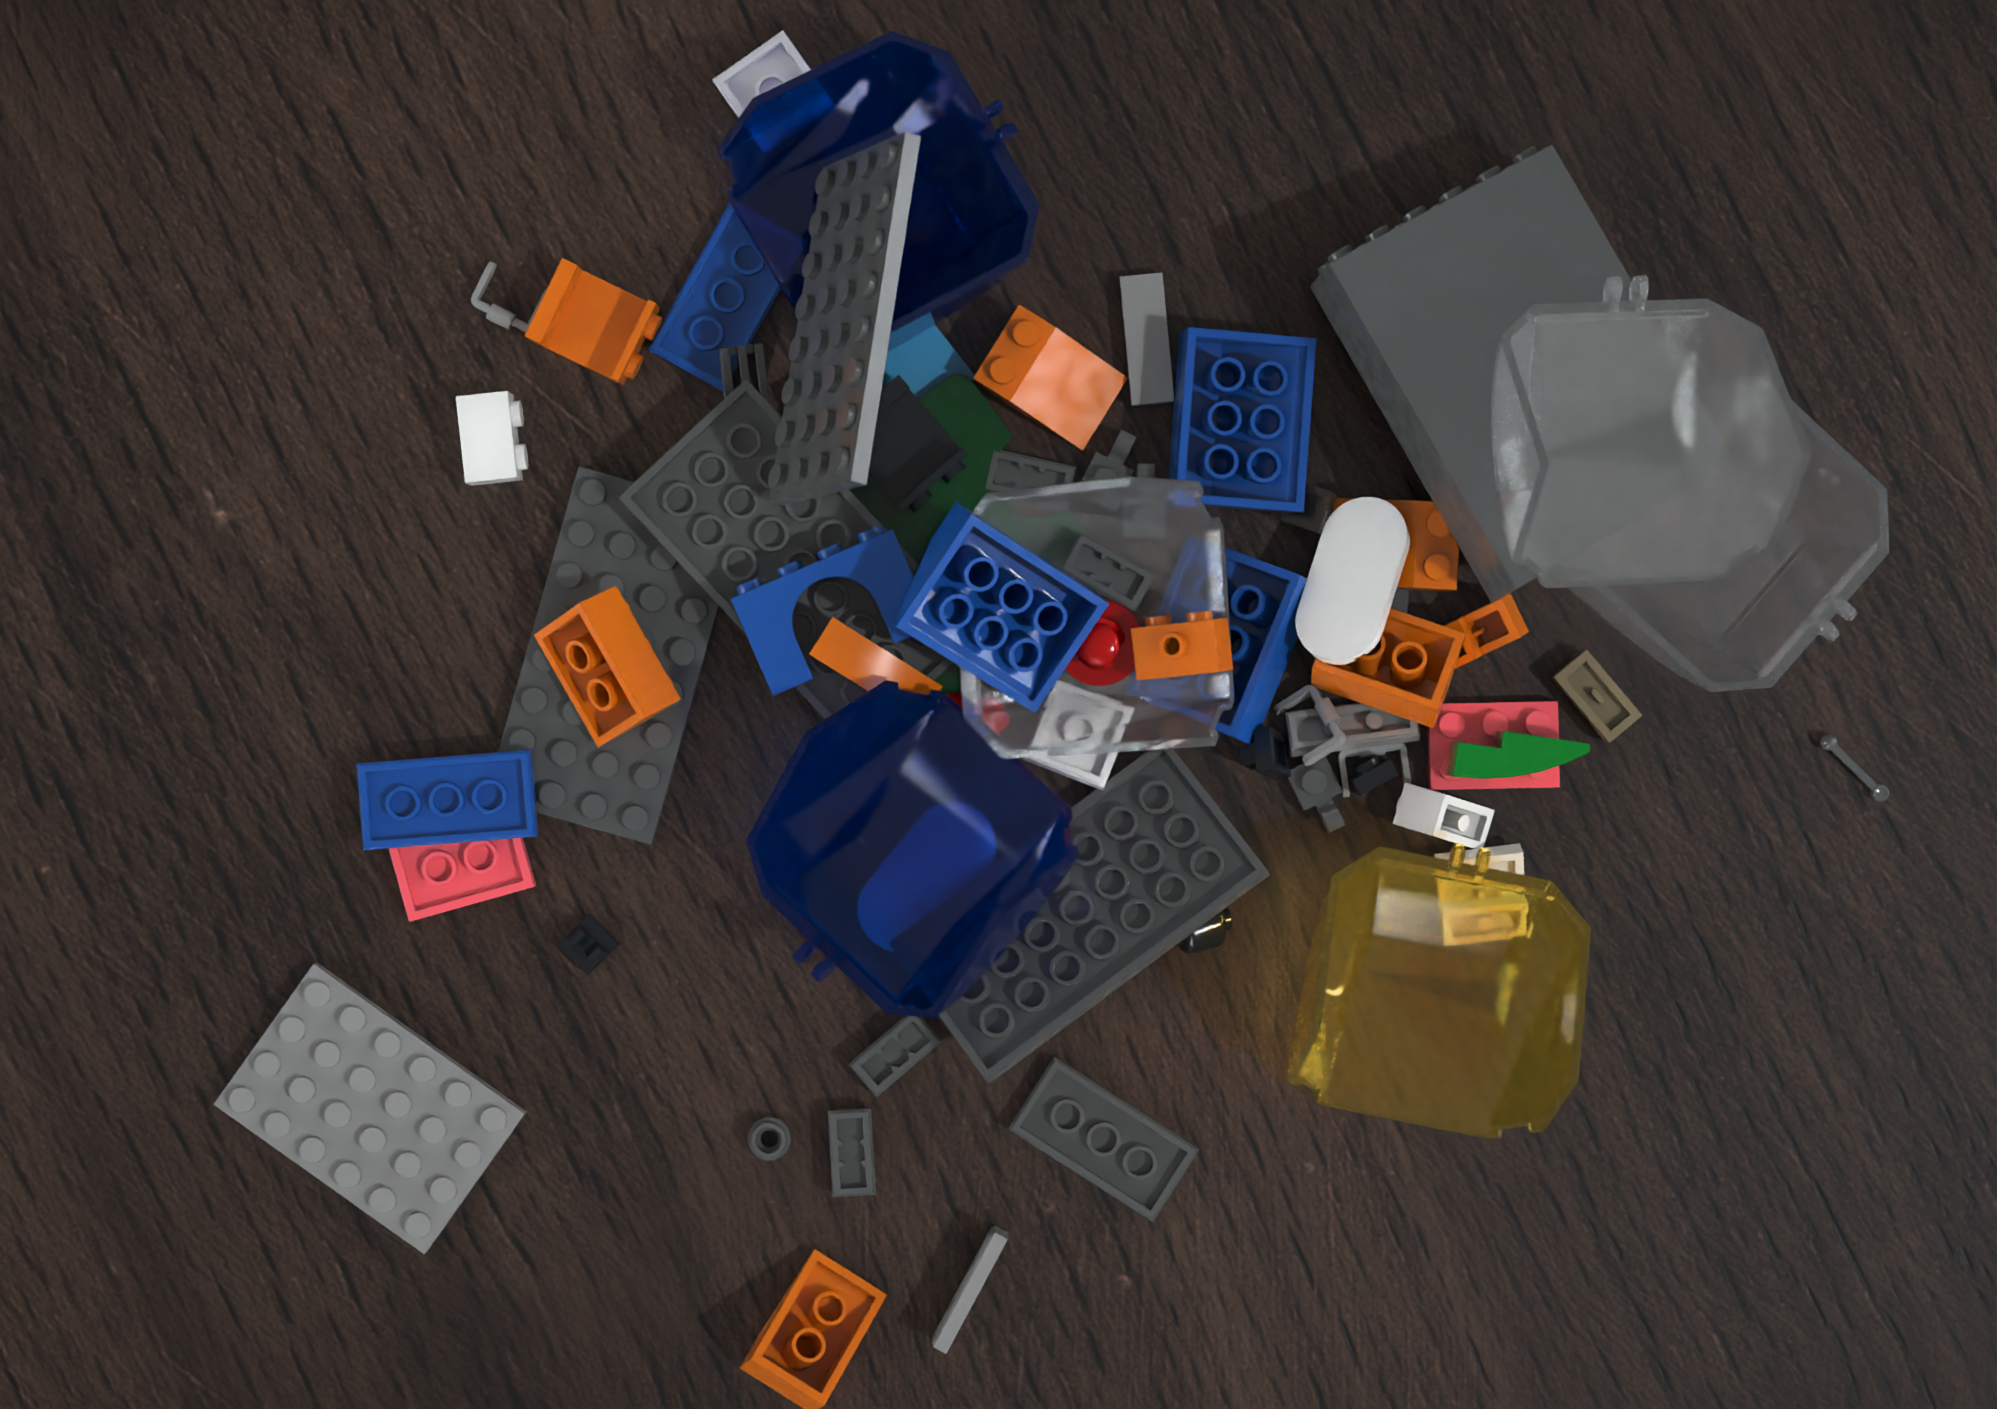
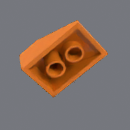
(1049, 378)
(1432, 548)
(813, 1332)

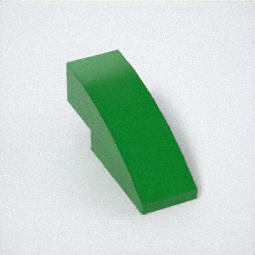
(1512, 756)

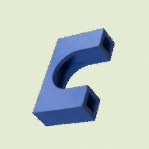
(769, 608)

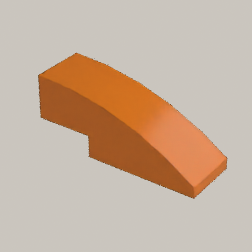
(1488, 628)
(866, 661)

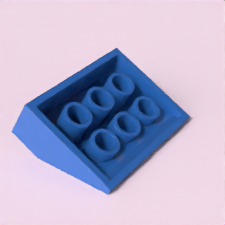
(1243, 417)
(997, 608)
(1262, 635)

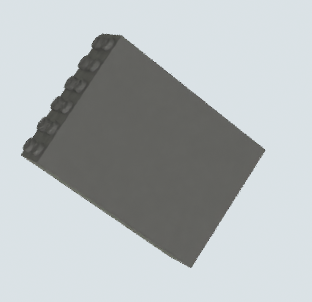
(1427, 319)

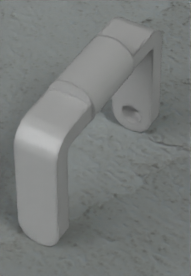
(494, 312)
(1326, 712)
(1370, 752)

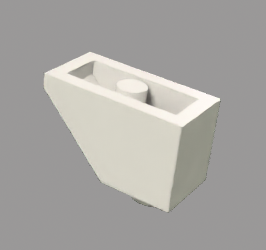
(1443, 816)

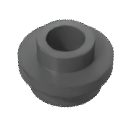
(765, 1151)

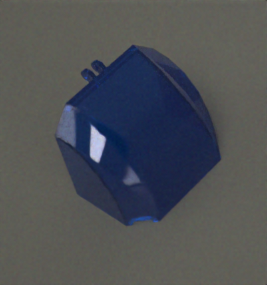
(968, 200)
(908, 848)

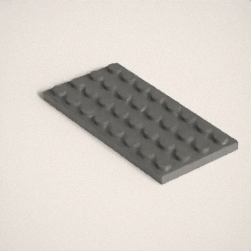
(844, 322)
(716, 519)
(627, 779)
(1146, 877)

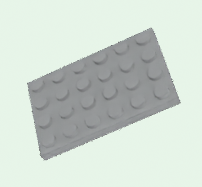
(370, 1108)

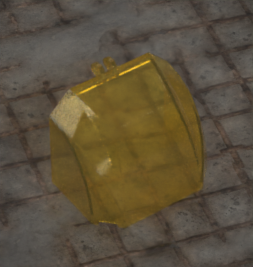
(1443, 994)

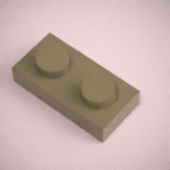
(1596, 696)

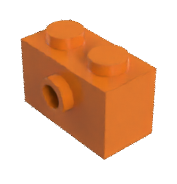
(1181, 648)

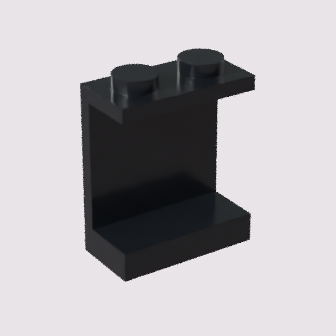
(910, 448)

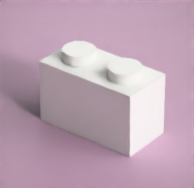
(491, 438)

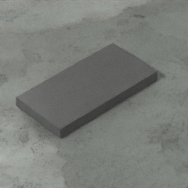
(1103, 1138)

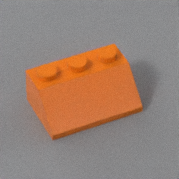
(607, 666)
(1403, 673)

